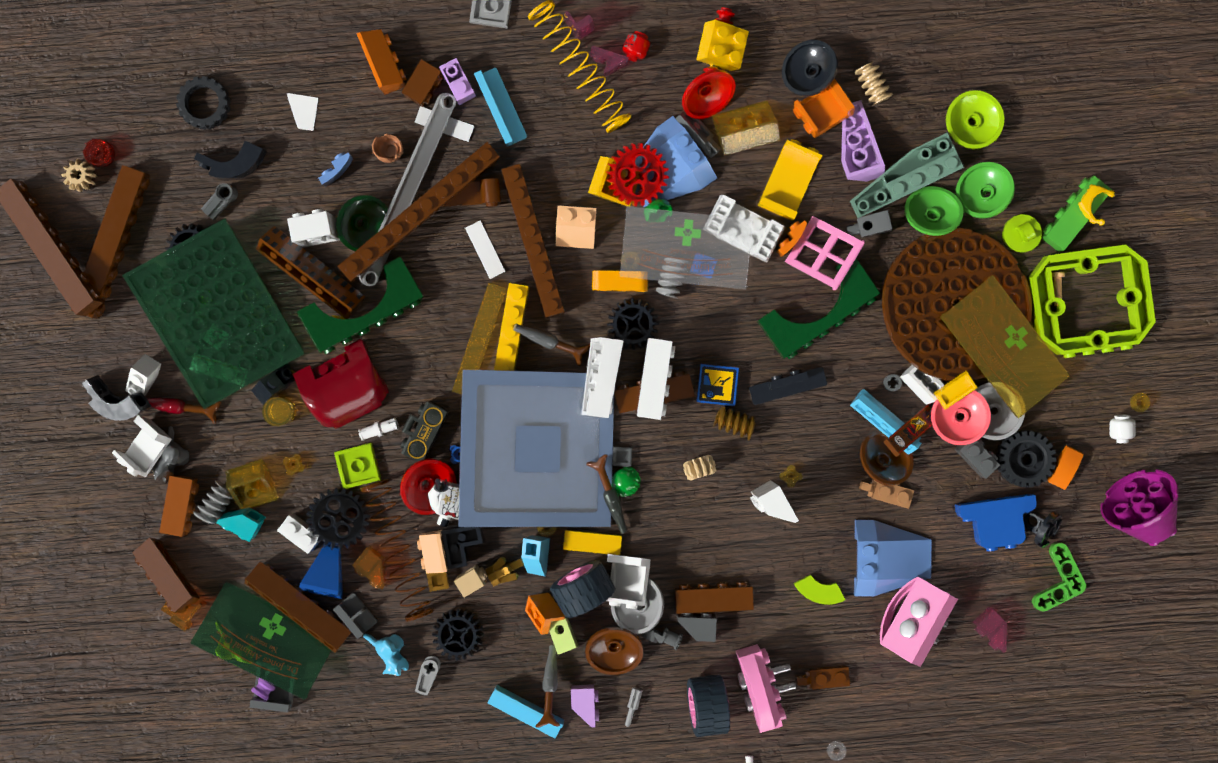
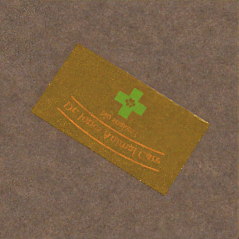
(1004, 346)

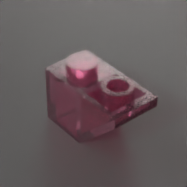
(993, 627)

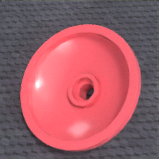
(965, 431)

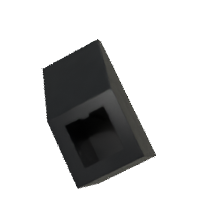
(274, 383)

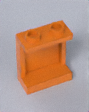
(824, 109)

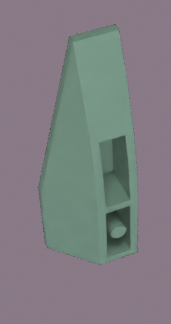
(912, 172)

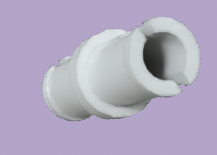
(378, 428)

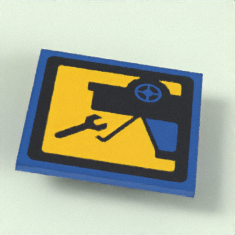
(717, 385)

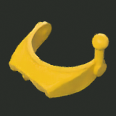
(1086, 202)

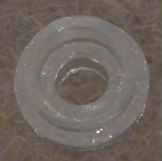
(836, 756)

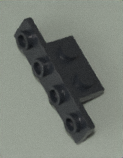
(787, 386)

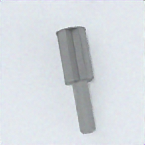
(633, 704)

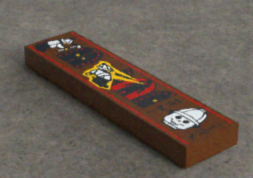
(910, 430)

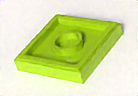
(357, 466)

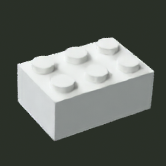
(313, 228)

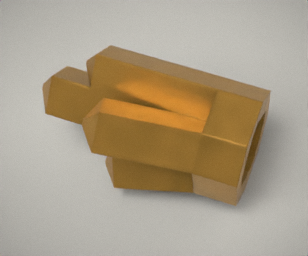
(499, 574)

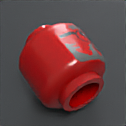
(636, 46)

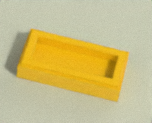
(955, 390)

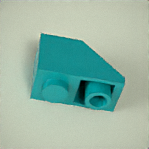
(242, 522)

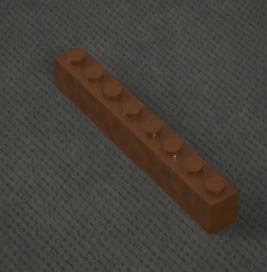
(115, 232)
(533, 241)
(49, 248)

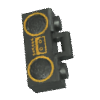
(428, 427)

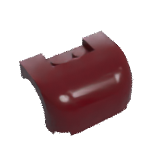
(342, 387)

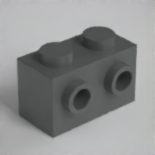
(980, 460)

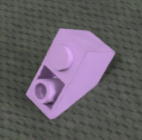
(457, 81)
(583, 703)

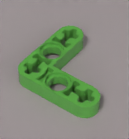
(1065, 585)

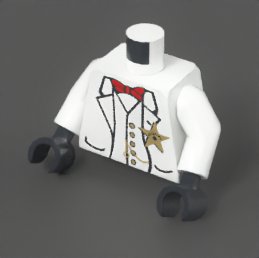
(445, 501)

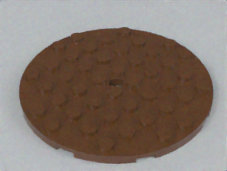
(926, 283)

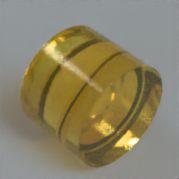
(278, 411)

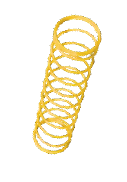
(622, 118)

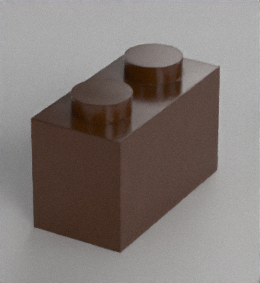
(423, 83)

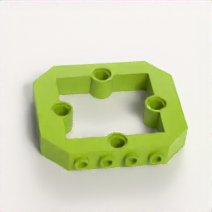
(1136, 282)

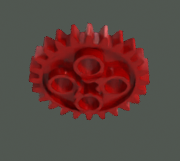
(626, 160)

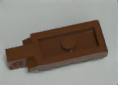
(825, 678)

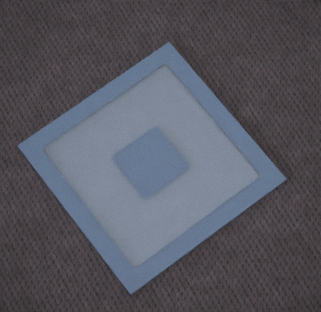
(530, 451)

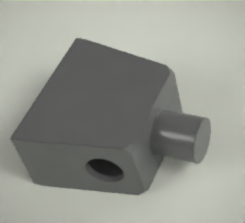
(879, 221)

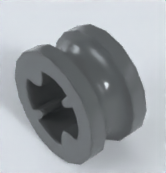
(888, 378)

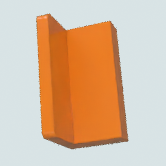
(542, 611)

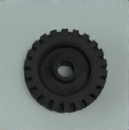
(1040, 458)

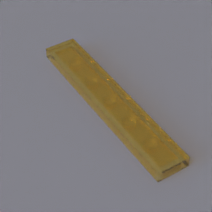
(481, 332)

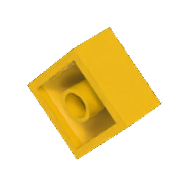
(599, 185)

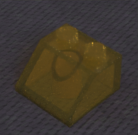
(251, 485)

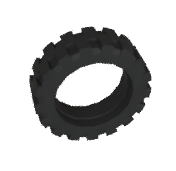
(183, 102)

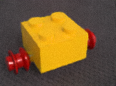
(722, 43)

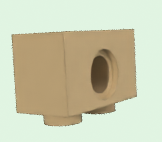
(471, 580)

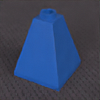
(325, 574)

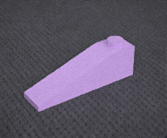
(859, 148)

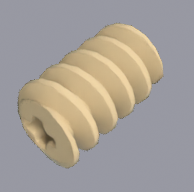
(874, 84)

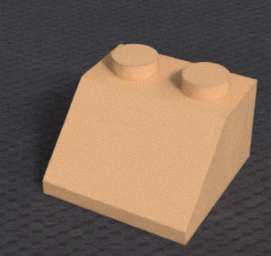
(575, 227)
(433, 552)

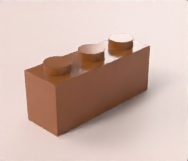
(179, 505)

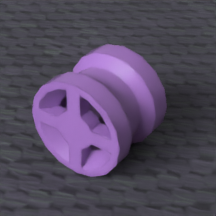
(263, 689)

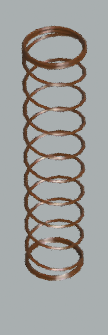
(419, 614)

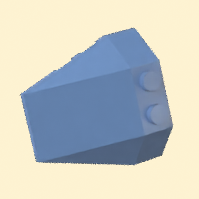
(686, 163)
(888, 558)

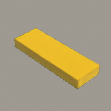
(592, 542)

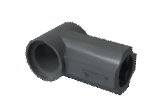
(218, 202)

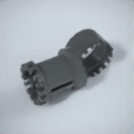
(665, 637)

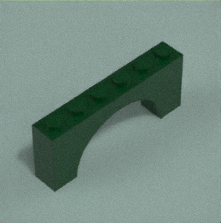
(330, 331)
(788, 336)

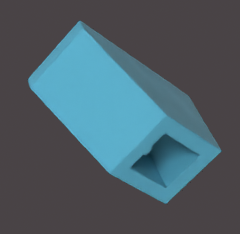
(535, 554)

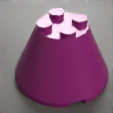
(1143, 506)

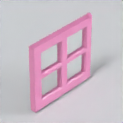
(825, 252)

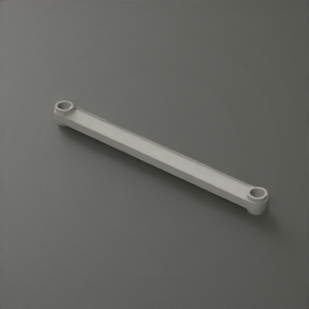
(414, 173)

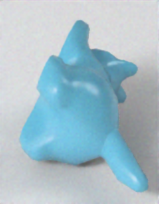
(389, 650)

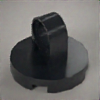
(1045, 527)

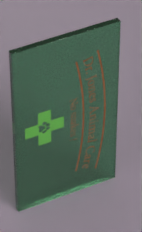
(261, 641)

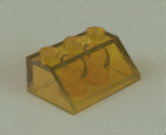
(746, 127)

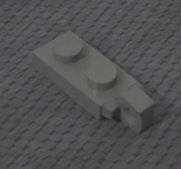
(699, 133)

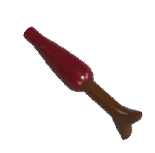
(178, 406)

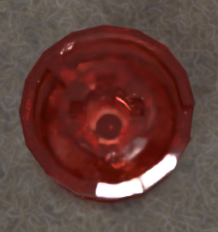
(98, 153)

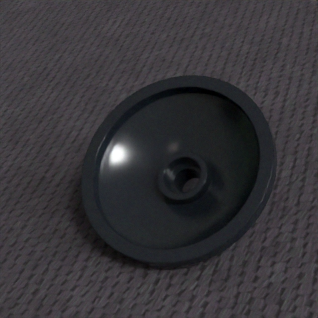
(802, 61)

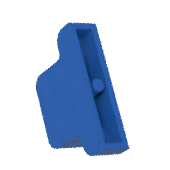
(998, 520)

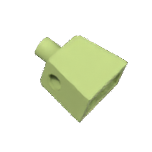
(565, 641)

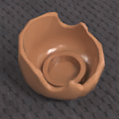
(387, 148)

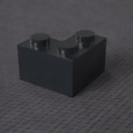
(455, 543)

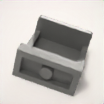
(278, 700)

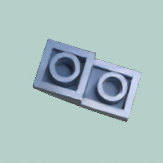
(340, 164)

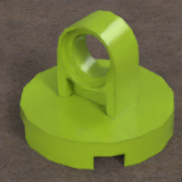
(1022, 233)

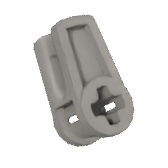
(427, 675)

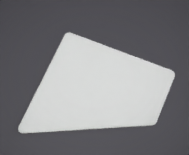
(304, 110)

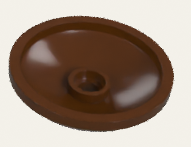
(893, 469)
(614, 651)

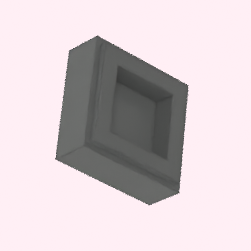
(622, 456)

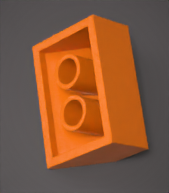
(382, 60)

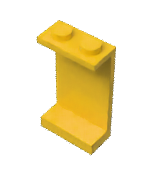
(789, 179)

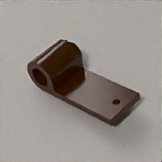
(478, 193)

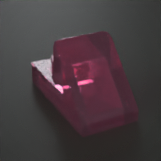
(614, 60)

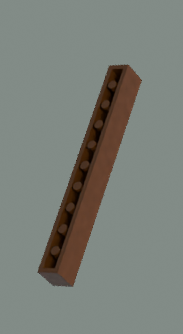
(418, 212)

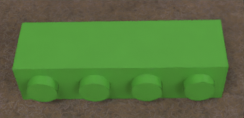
(1071, 219)

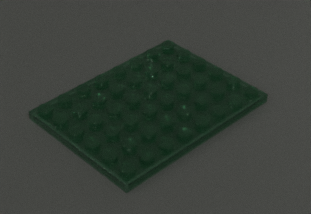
(214, 313)

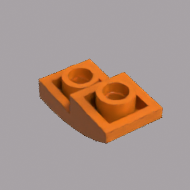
(796, 232)
(1066, 467)

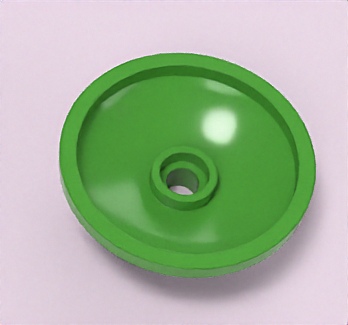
(982, 179)
(936, 204)

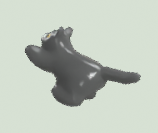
(171, 457)

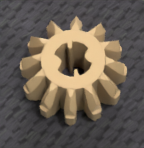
(72, 173)
(699, 467)

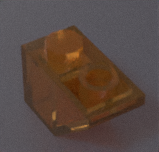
(372, 565)

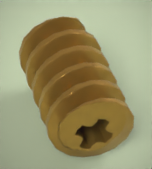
(735, 422)

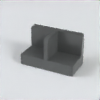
(355, 615)

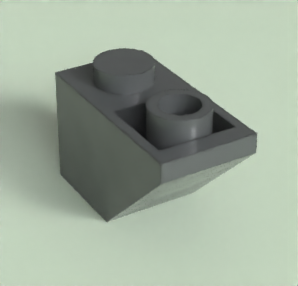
(700, 627)

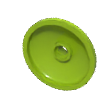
(983, 110)

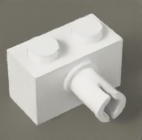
(921, 384)

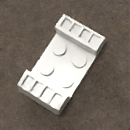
(764, 232)

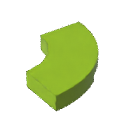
(819, 592)

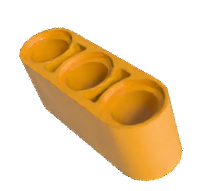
(613, 282)

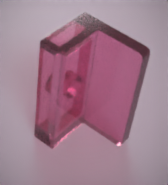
(580, 28)

